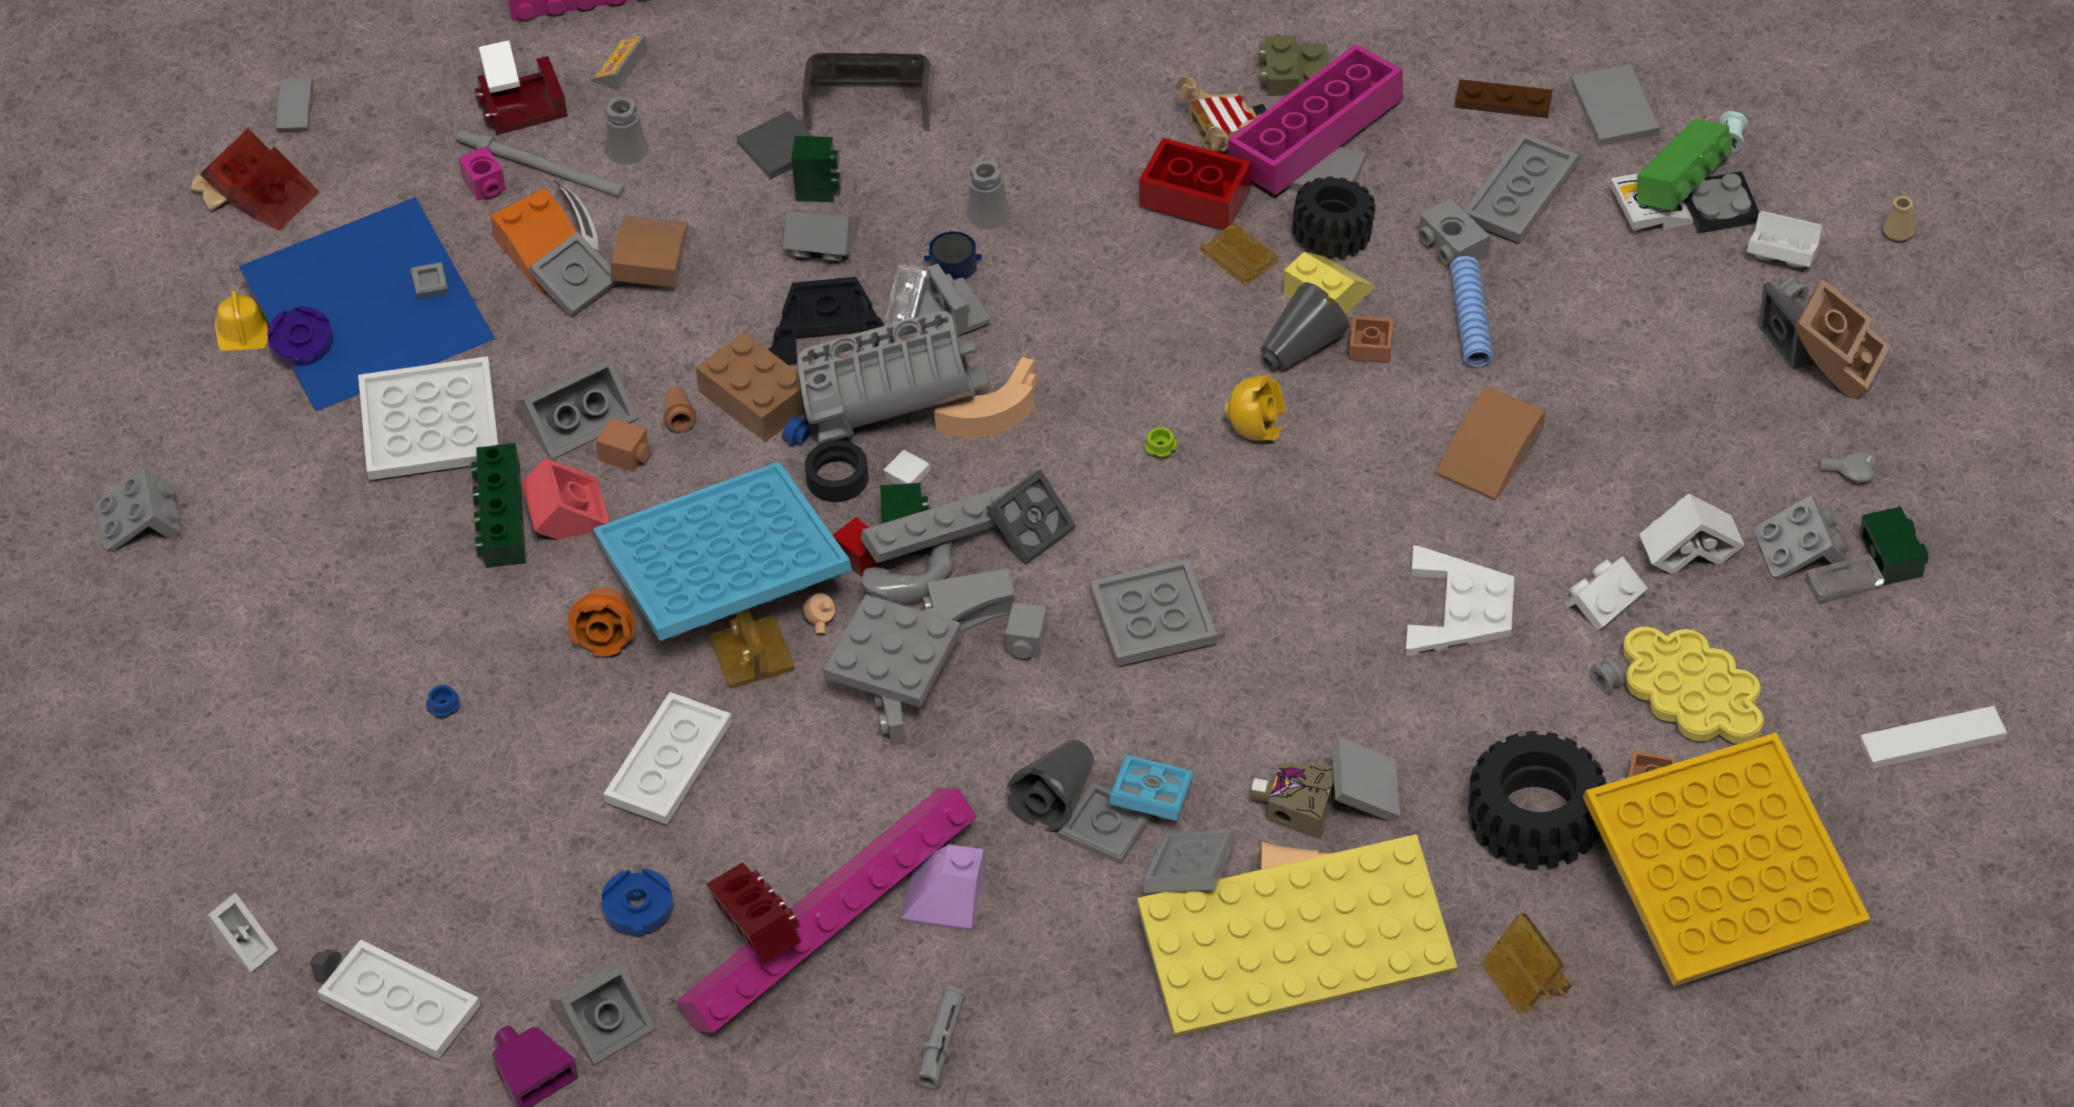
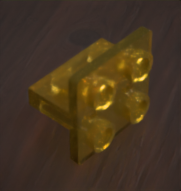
(751, 650)
(1525, 966)

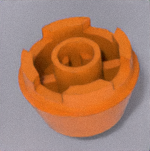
(602, 621)

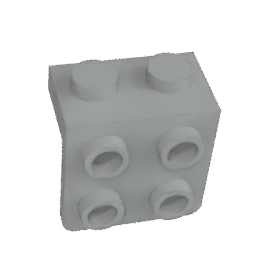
(134, 506)
(1800, 537)

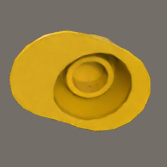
(240, 324)

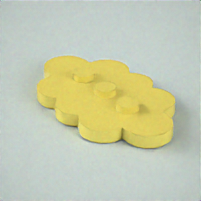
(1693, 685)

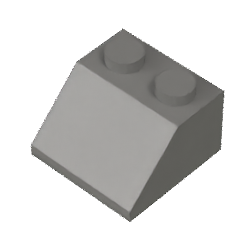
(820, 232)
(603, 1011)

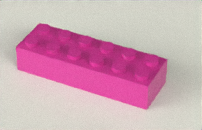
(1317, 117)

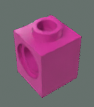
(482, 173)

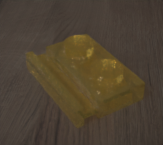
(1239, 254)

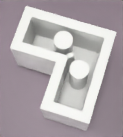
(1689, 531)

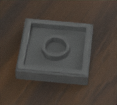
(772, 143)

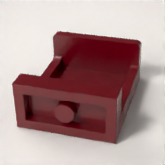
(533, 103)

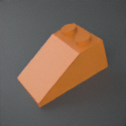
(531, 230)

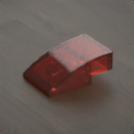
(259, 181)

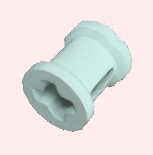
(1737, 125)

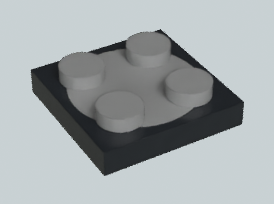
(1722, 203)

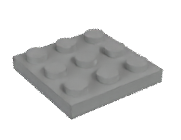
(1153, 612)
(892, 650)

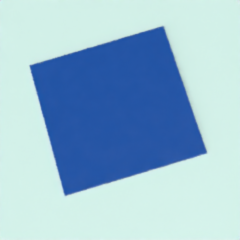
(367, 293)

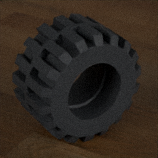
(1333, 216)

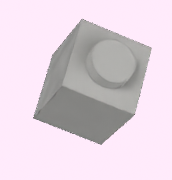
(1026, 630)

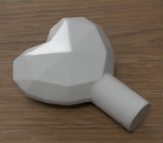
(1855, 467)

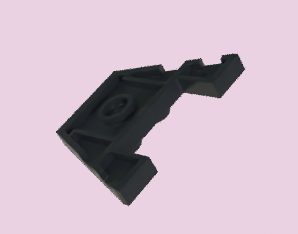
(822, 309)

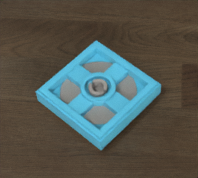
(1151, 787)

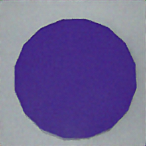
(300, 345)

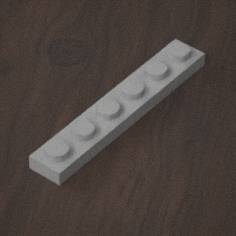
(931, 526)

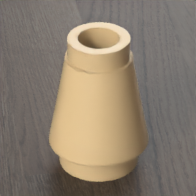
(1900, 220)

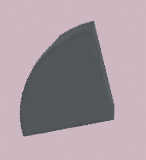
(325, 964)

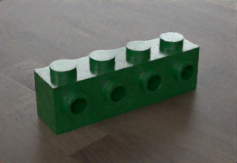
(500, 505)

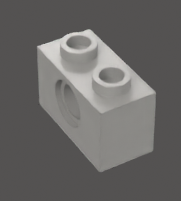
(1453, 233)

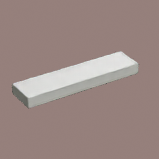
(1932, 737)

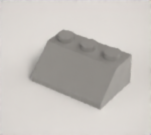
(576, 408)

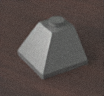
(1778, 322)

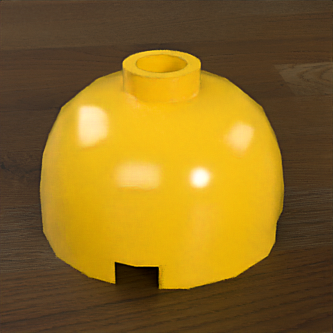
(1254, 402)

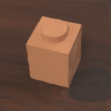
(623, 445)

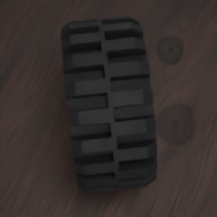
(1526, 834)

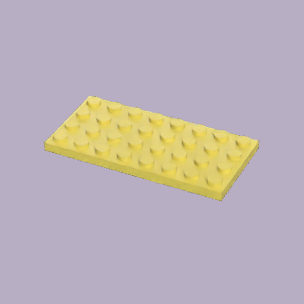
(1296, 935)

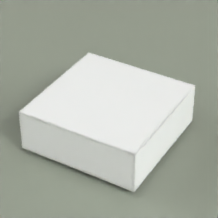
(906, 469)

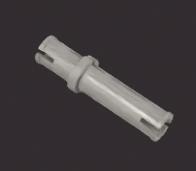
(936, 1049)

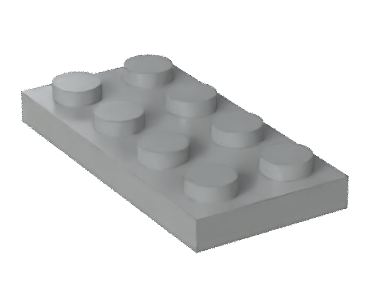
(1521, 187)

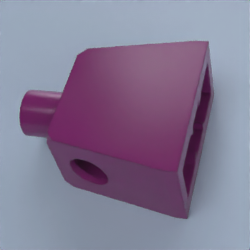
(531, 1065)

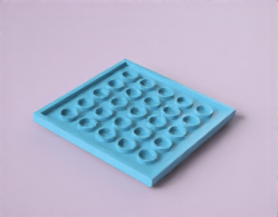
(721, 550)

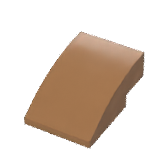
(648, 251)
(1841, 340)
(1491, 443)

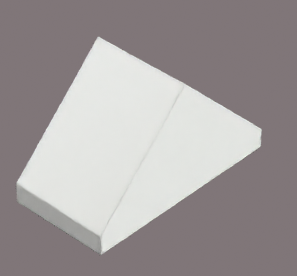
(499, 66)
(240, 933)

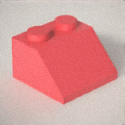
(563, 500)

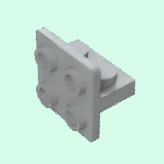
(953, 297)

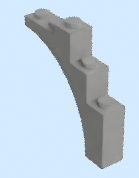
(964, 599)

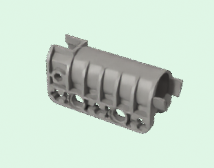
(886, 377)

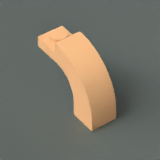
(993, 412)

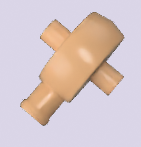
(819, 611)

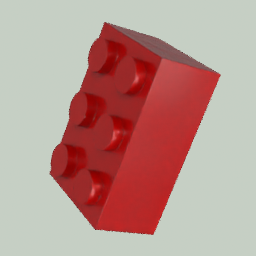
(1195, 183)

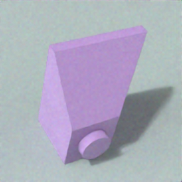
(946, 888)

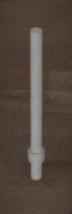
(539, 163)

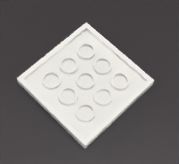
(426, 417)

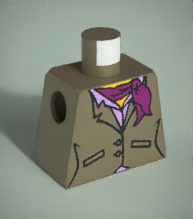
(1298, 797)

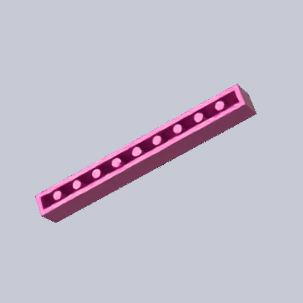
(830, 907)

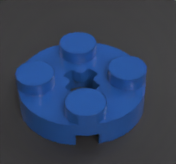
(637, 919)

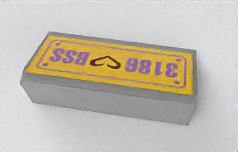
(621, 62)

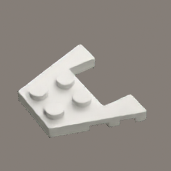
(1475, 605)

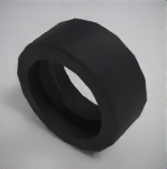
(836, 490)

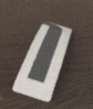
(585, 222)

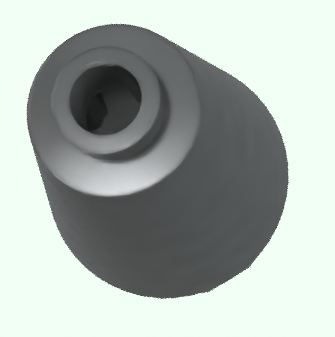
(1303, 328)
(1051, 785)

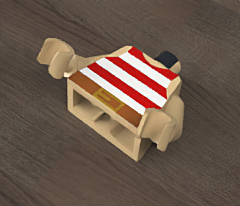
(1216, 116)

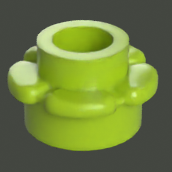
(1157, 436)

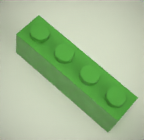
(1683, 164)

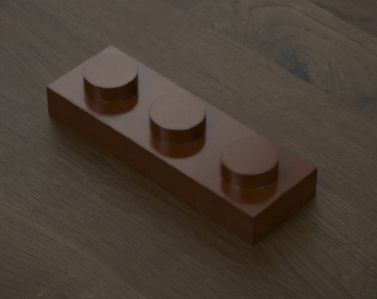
(1503, 98)

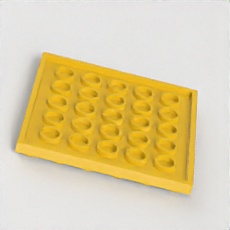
(1725, 858)

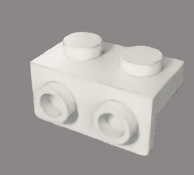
(1785, 239)
(1607, 593)

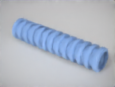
(1471, 311)

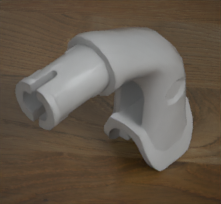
(909, 588)

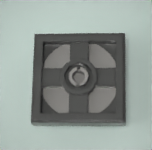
(1031, 516)

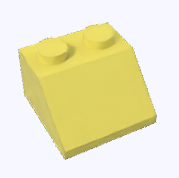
(1340, 283)

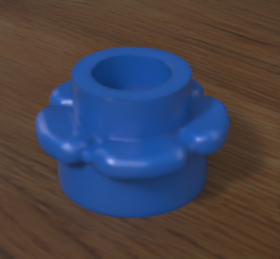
(796, 431)
(442, 694)

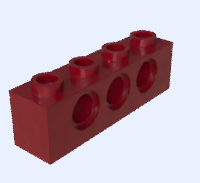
(755, 912)

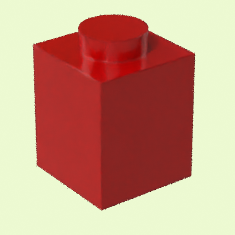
(849, 540)

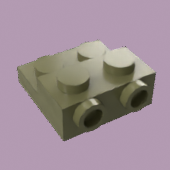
(1289, 63)

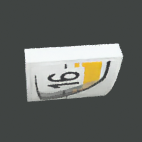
(1642, 215)

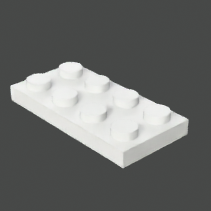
(668, 758)
(399, 999)

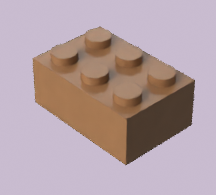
(752, 386)

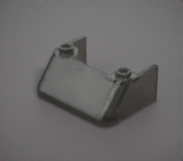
(868, 71)

